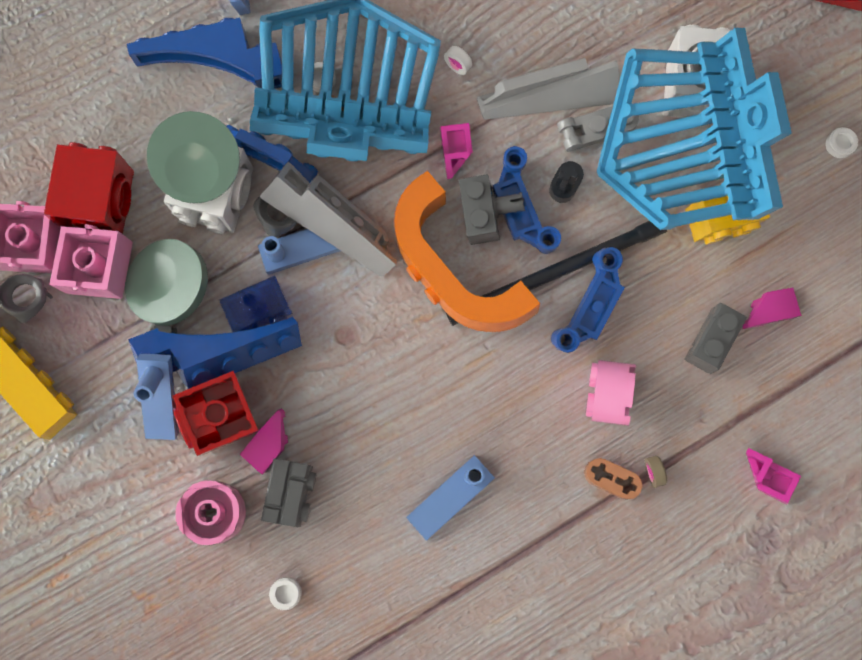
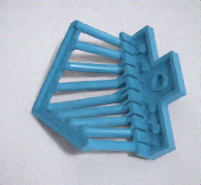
(320, 117)
(745, 118)

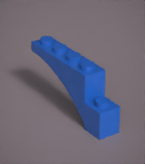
(211, 45)
(210, 356)

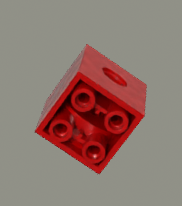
(89, 188)
(213, 414)

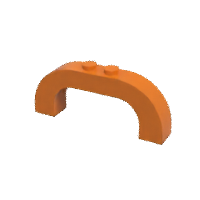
(479, 313)

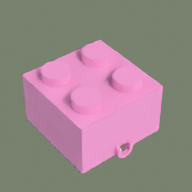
(27, 238)
(91, 262)

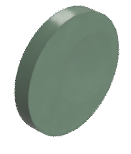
(193, 157)
(166, 282)

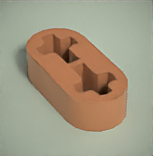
(616, 472)

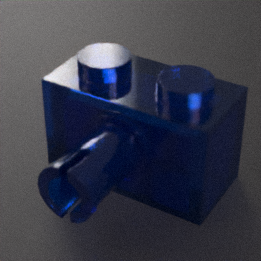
(256, 305)

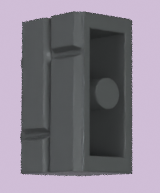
(715, 338)
(288, 492)

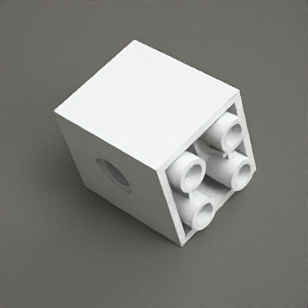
(687, 40)
(222, 212)

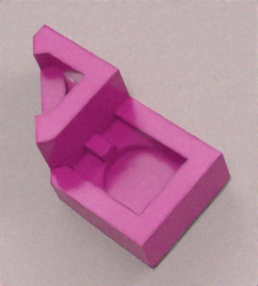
(456, 147)
(773, 307)
(267, 443)
(771, 477)

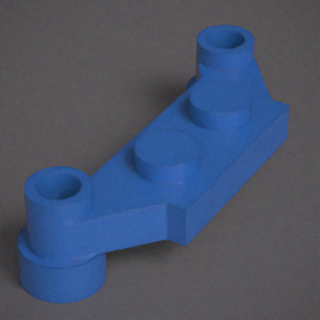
(270, 154)
(523, 224)
(596, 303)

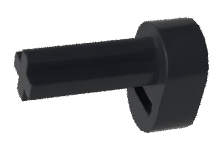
(564, 182)

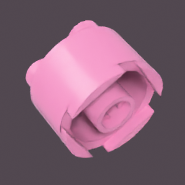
(613, 392)
(200, 498)

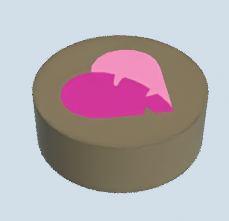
(655, 471)

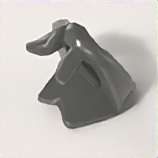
(272, 227)
(23, 314)

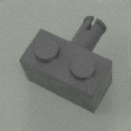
(483, 208)

